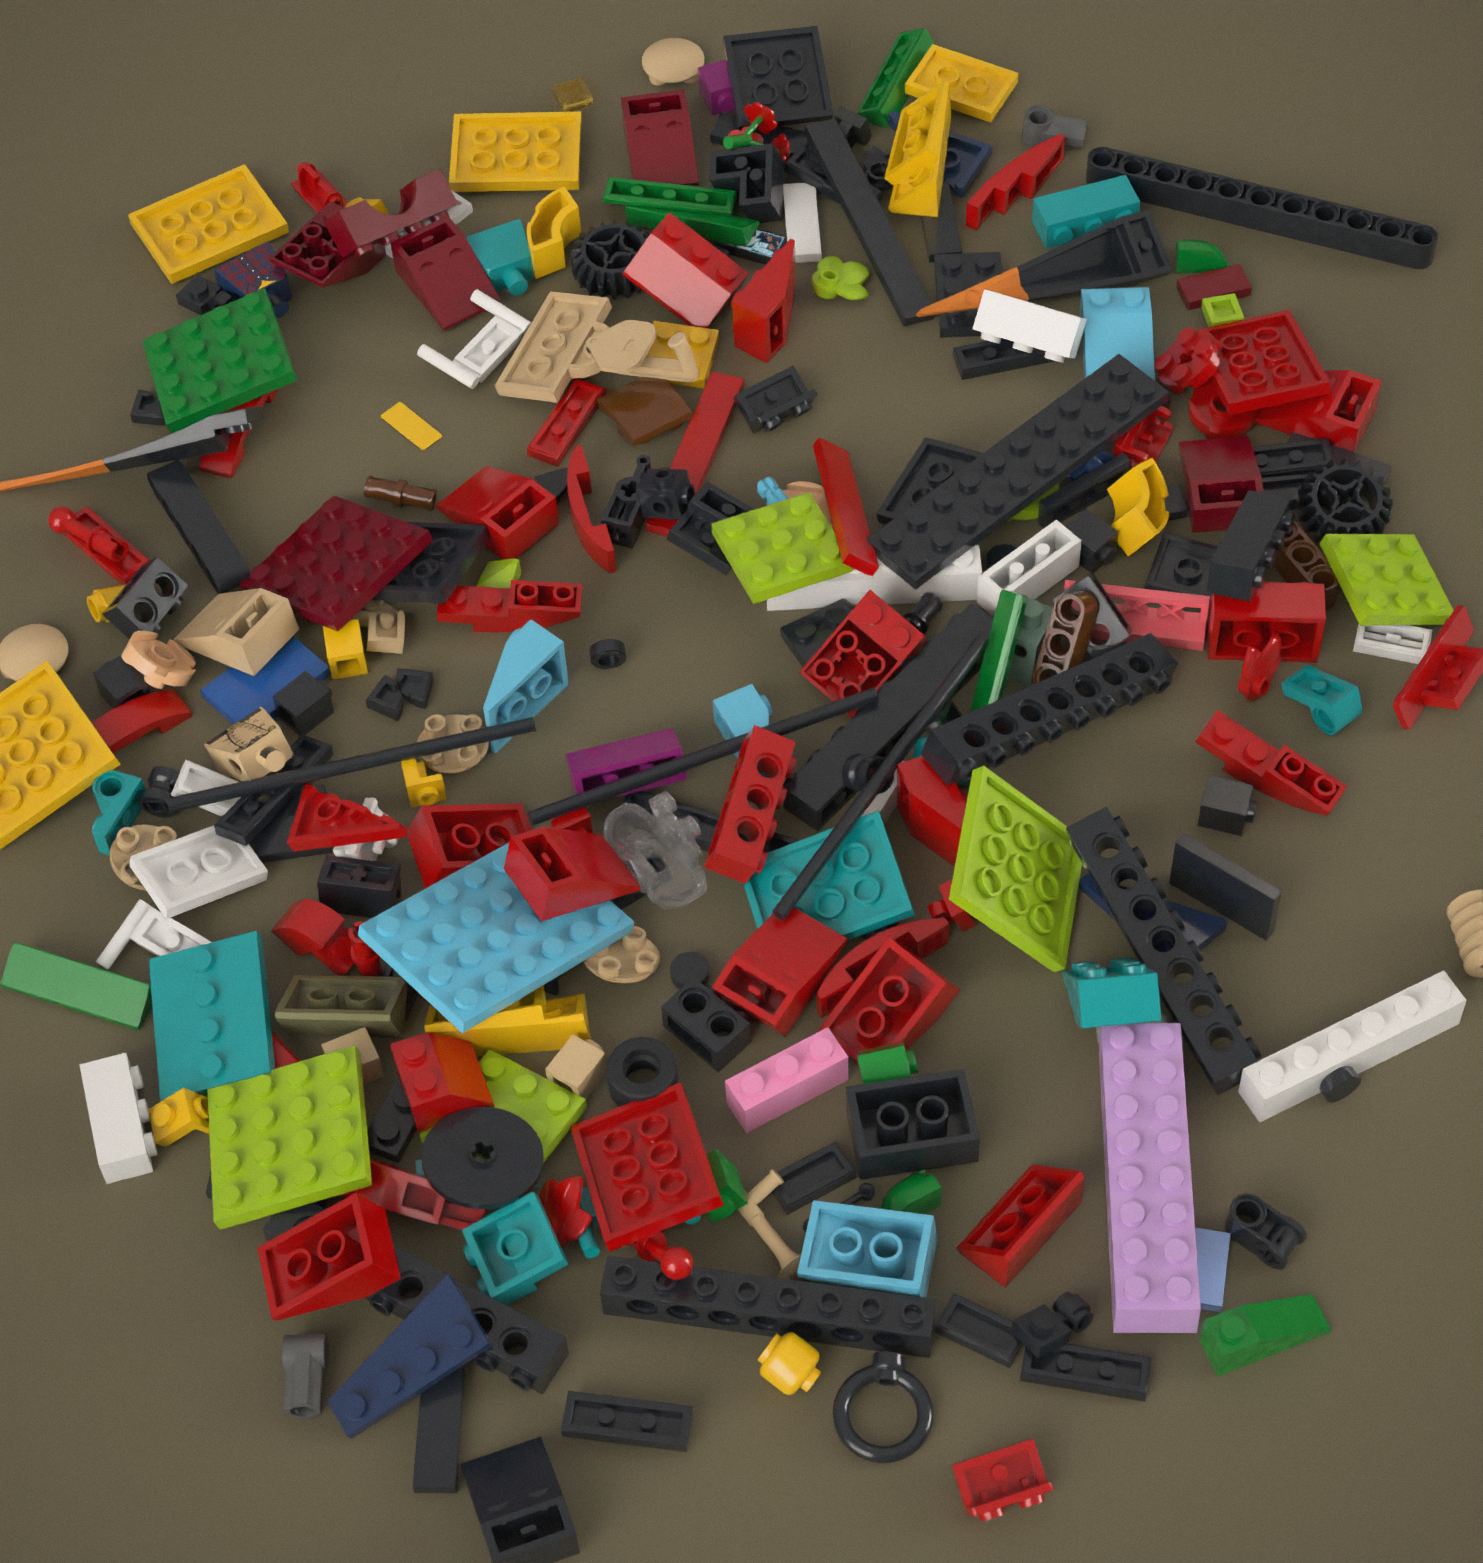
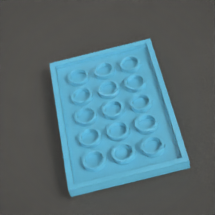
(480, 945)

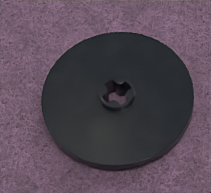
(468, 1180)

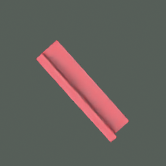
(1167, 623)

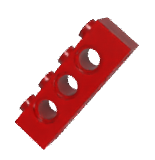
(727, 851)

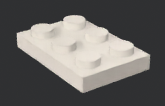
(196, 871)

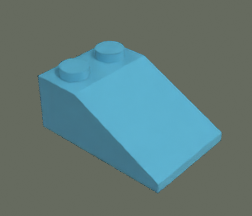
(1117, 324)
(526, 678)
(869, 1248)

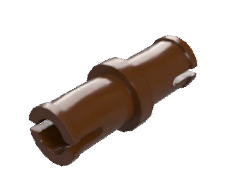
(400, 493)

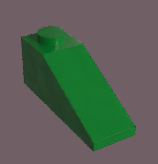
(1260, 1331)

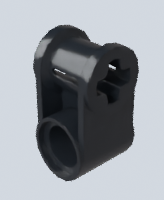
(1265, 1232)

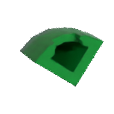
(1198, 257)
(914, 1194)

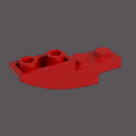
(512, 607)
(1273, 772)
(412, 1196)

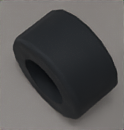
(634, 1055)

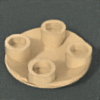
(672, 61)
(29, 648)
(457, 759)
(134, 841)
(627, 959)

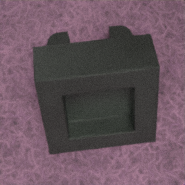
(853, 126)

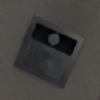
(694, 527)

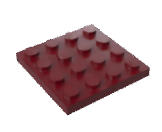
(338, 561)

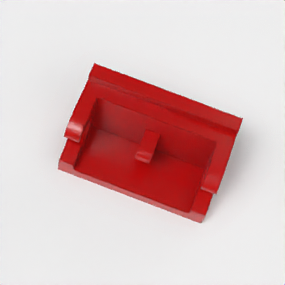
(1146, 438)

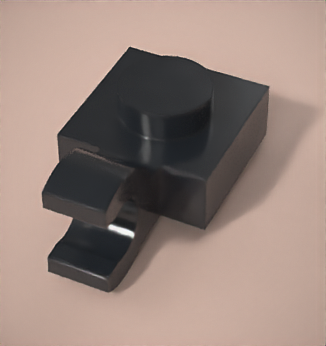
(202, 296)

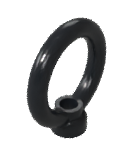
(886, 1370)

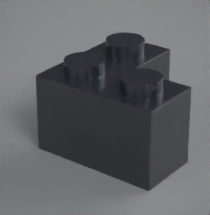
(756, 177)

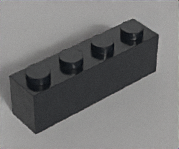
(1250, 545)

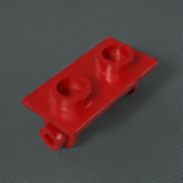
(316, 188)

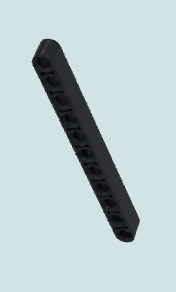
(1268, 208)

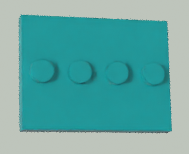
(854, 890)
(211, 1015)

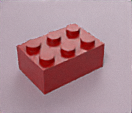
(1287, 608)

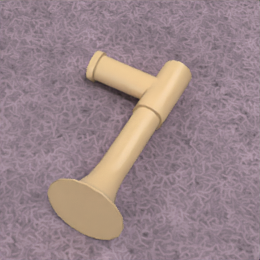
(755, 1217)

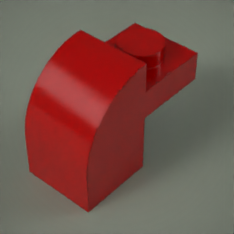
(319, 930)

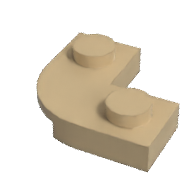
(384, 627)

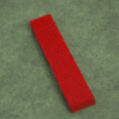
(703, 436)
(845, 507)

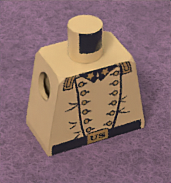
(250, 747)

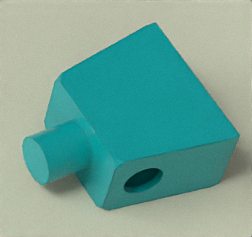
(504, 256)

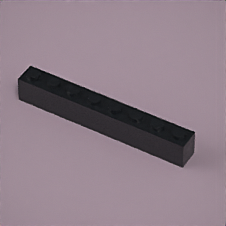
(818, 787)

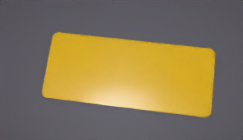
(411, 426)

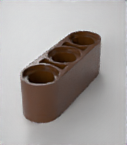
(1304, 562)
(1075, 629)

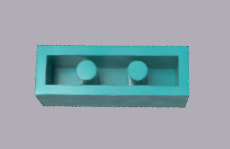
(1082, 209)

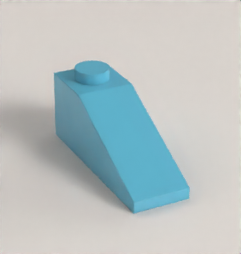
(740, 711)

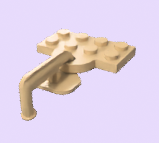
(573, 342)

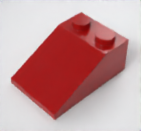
(457, 835)
(890, 1001)
(329, 1259)

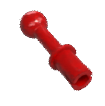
(97, 540)
(674, 1261)

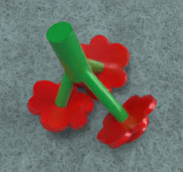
(763, 119)

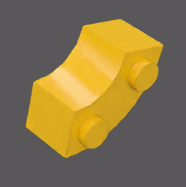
(551, 230)
(1139, 506)

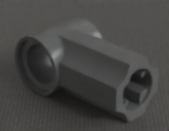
(1042, 125)
(304, 1362)

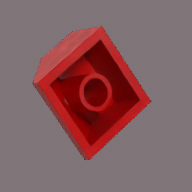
(439, 1077)

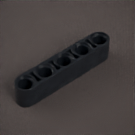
(198, 526)

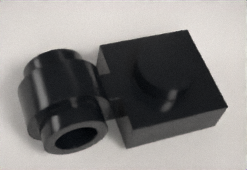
(1045, 1331)

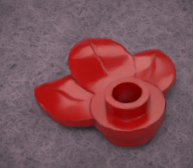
(1260, 669)
(562, 1208)

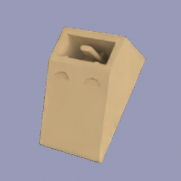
(241, 629)

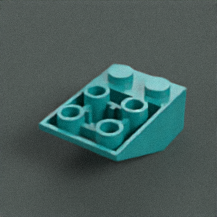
(1113, 993)

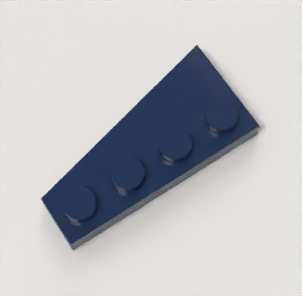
(415, 1356)

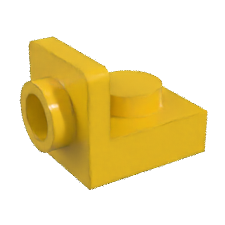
(421, 788)

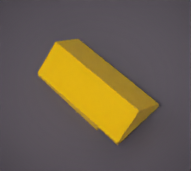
(920, 154)
(523, 1026)

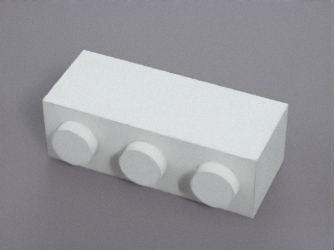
(1029, 326)
(1031, 567)
(118, 1117)

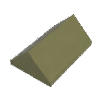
(343, 1005)

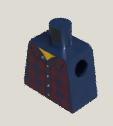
(255, 272)

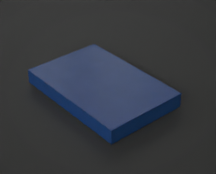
(239, 693)

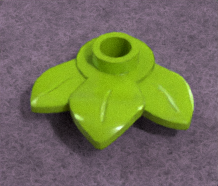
(840, 279)

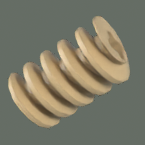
(1467, 925)

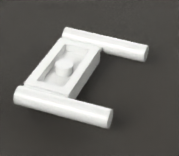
(486, 348)
(152, 932)

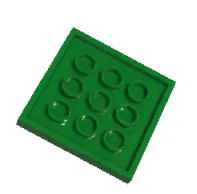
(218, 360)

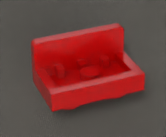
(1001, 1479)

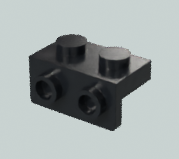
(774, 399)

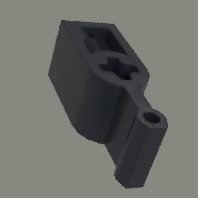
(624, 510)

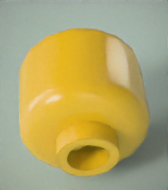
(789, 1363)

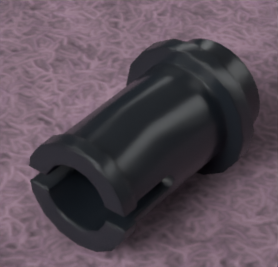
(923, 612)

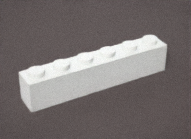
(953, 583)
(1355, 1041)

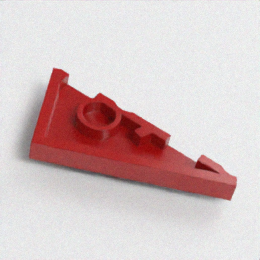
(333, 822)

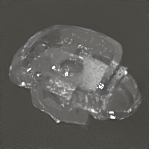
(642, 836)

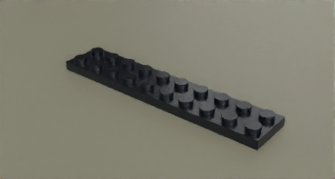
(1016, 471)

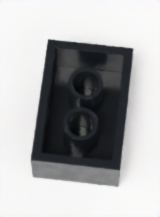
(912, 1124)

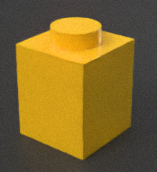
(345, 651)

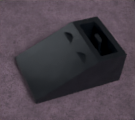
(520, 1505)

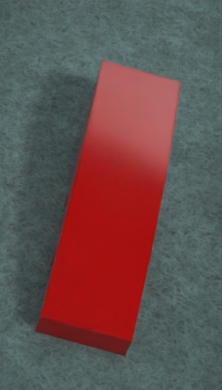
(1019, 177)

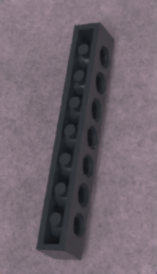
(1049, 709)
(1102, 832)
(770, 1307)
(509, 1328)

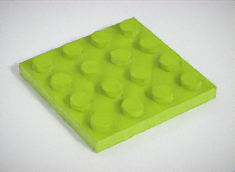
(1016, 870)
(288, 1138)

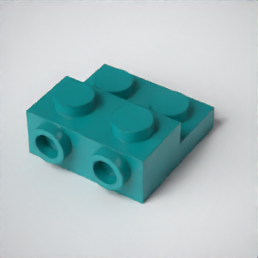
(513, 1249)

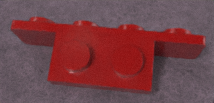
(1443, 673)

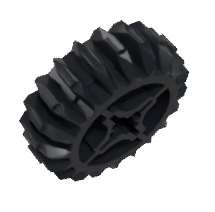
(603, 255)
(1335, 487)

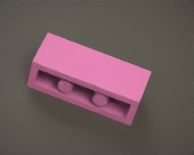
(786, 1080)

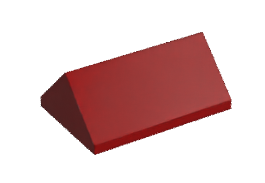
(1023, 1221)

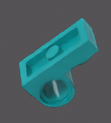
(1330, 699)
(118, 802)

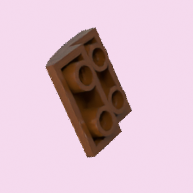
(645, 409)

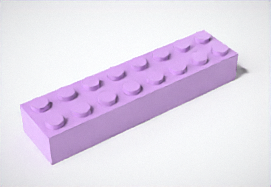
(1148, 1179)

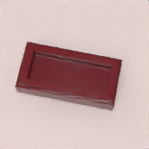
(1212, 284)

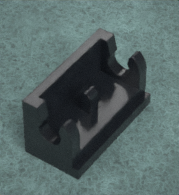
(358, 885)

